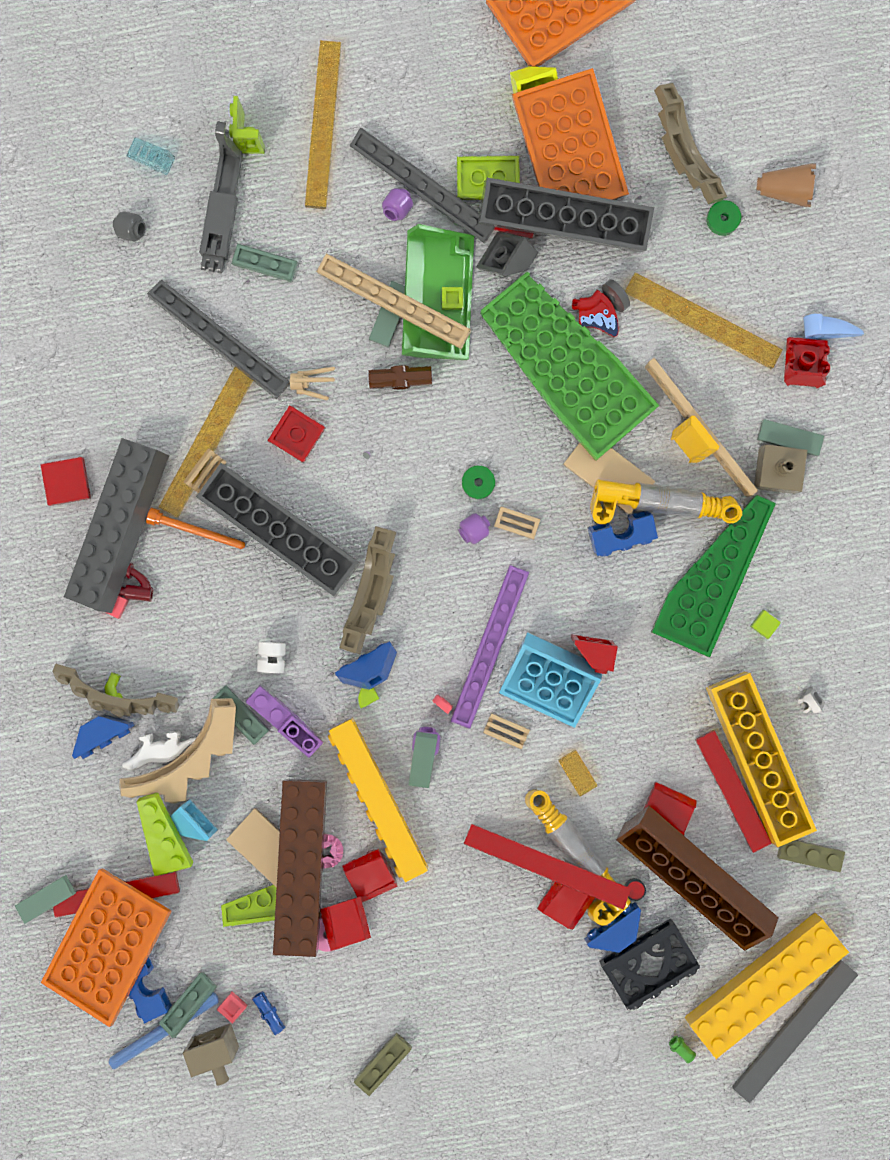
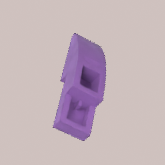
(285, 721)

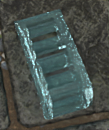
(162, 162)

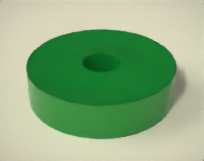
(727, 209)
(469, 486)

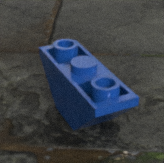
(369, 668)
(99, 733)
(618, 933)

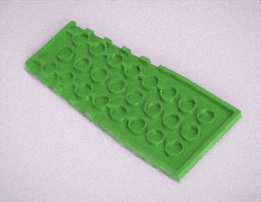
(568, 366)

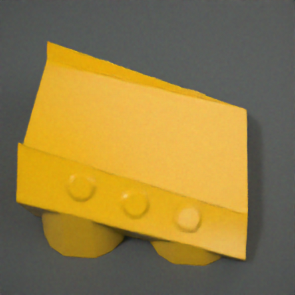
(694, 440)

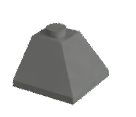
(507, 255)

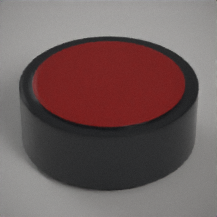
(637, 887)

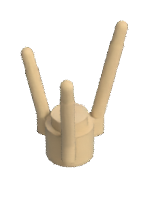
(301, 380)

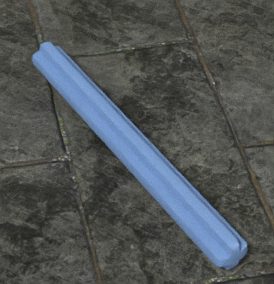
(153, 1037)

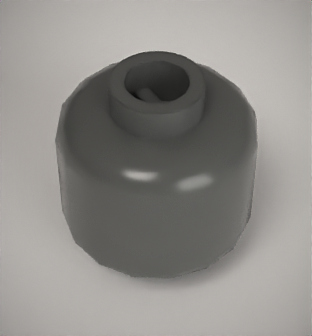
(129, 226)

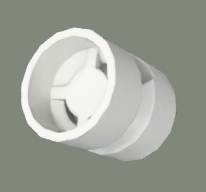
(271, 649)

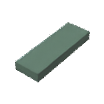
(264, 263)
(386, 322)
(790, 437)
(245, 719)
(422, 759)
(45, 899)
(187, 1004)

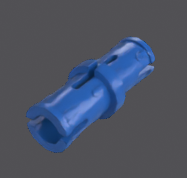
(268, 1013)

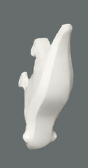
(159, 751)

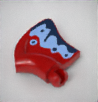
(597, 313)

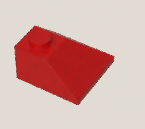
(597, 652)

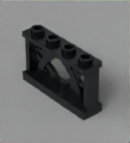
(656, 984)

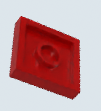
(296, 434)
(65, 481)

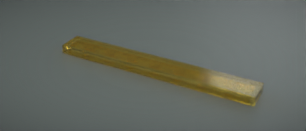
(323, 124)
(703, 320)
(207, 438)

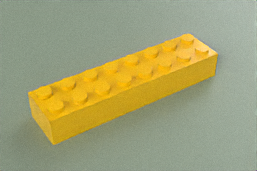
(761, 759)
(766, 985)

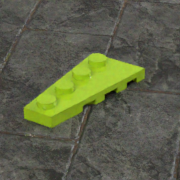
(162, 838)
(250, 908)

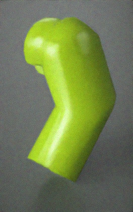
(110, 686)

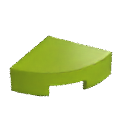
(367, 697)

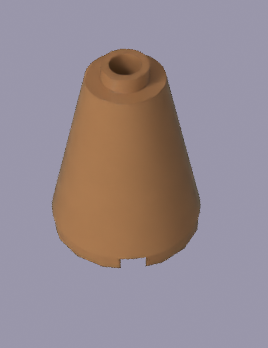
(789, 184)

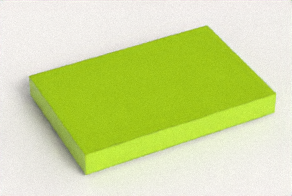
(475, 169)

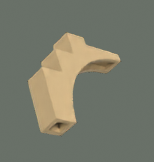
(194, 763)

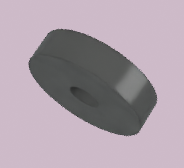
(616, 295)

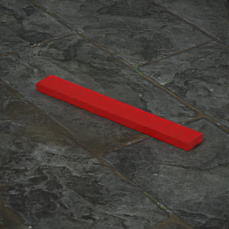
(547, 866)

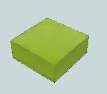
(452, 298)
(765, 624)

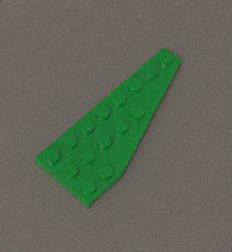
(704, 595)

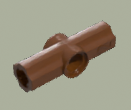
(400, 377)

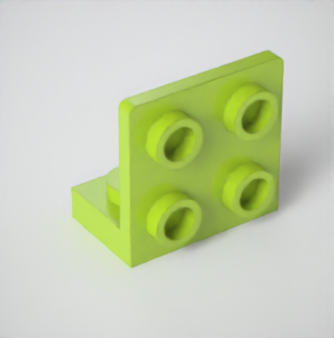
(245, 138)

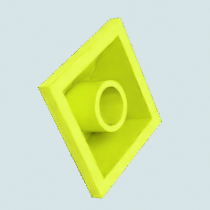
(531, 77)

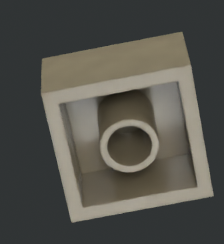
(780, 469)
(212, 1052)

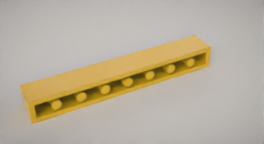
(378, 799)

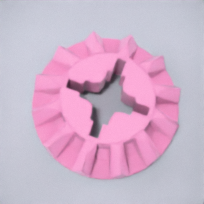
(336, 851)

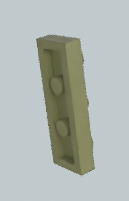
(812, 855)
(382, 1064)

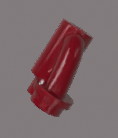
(135, 592)

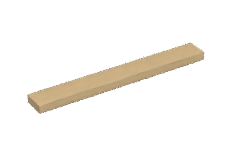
(394, 301)
(687, 411)

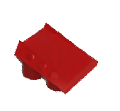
(806, 362)
(672, 806)
(370, 875)
(564, 905)
(345, 923)

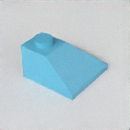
(192, 822)

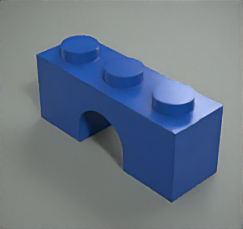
(640, 531)
(148, 1002)

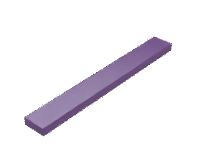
(489, 646)

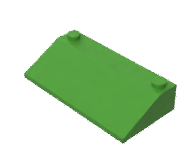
(436, 261)

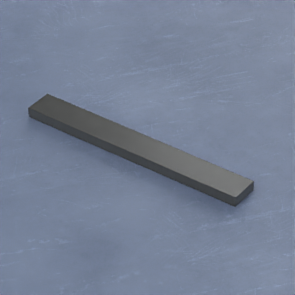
(420, 184)
(218, 339)
(794, 1031)

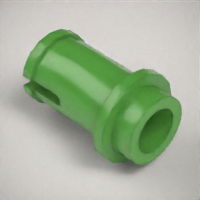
(677, 1045)

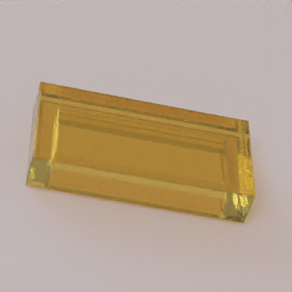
(577, 773)

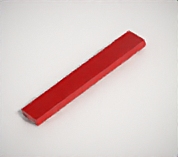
(733, 791)
(151, 886)

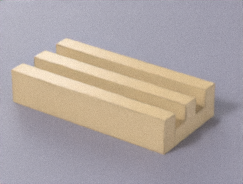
(199, 466)
(534, 528)
(522, 737)

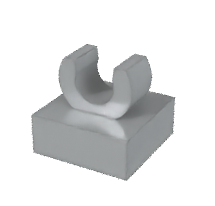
(813, 699)

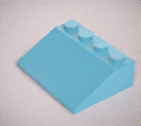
(550, 680)

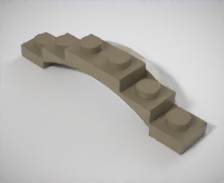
(682, 147)
(371, 591)
(116, 705)

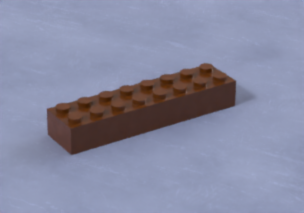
(300, 867)
(697, 879)

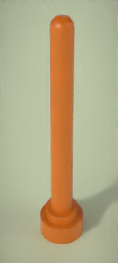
(156, 517)

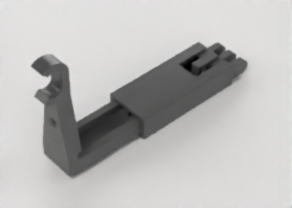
(221, 203)

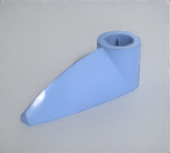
(821, 327)

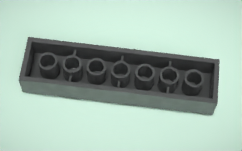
(565, 215)
(116, 526)
(278, 529)

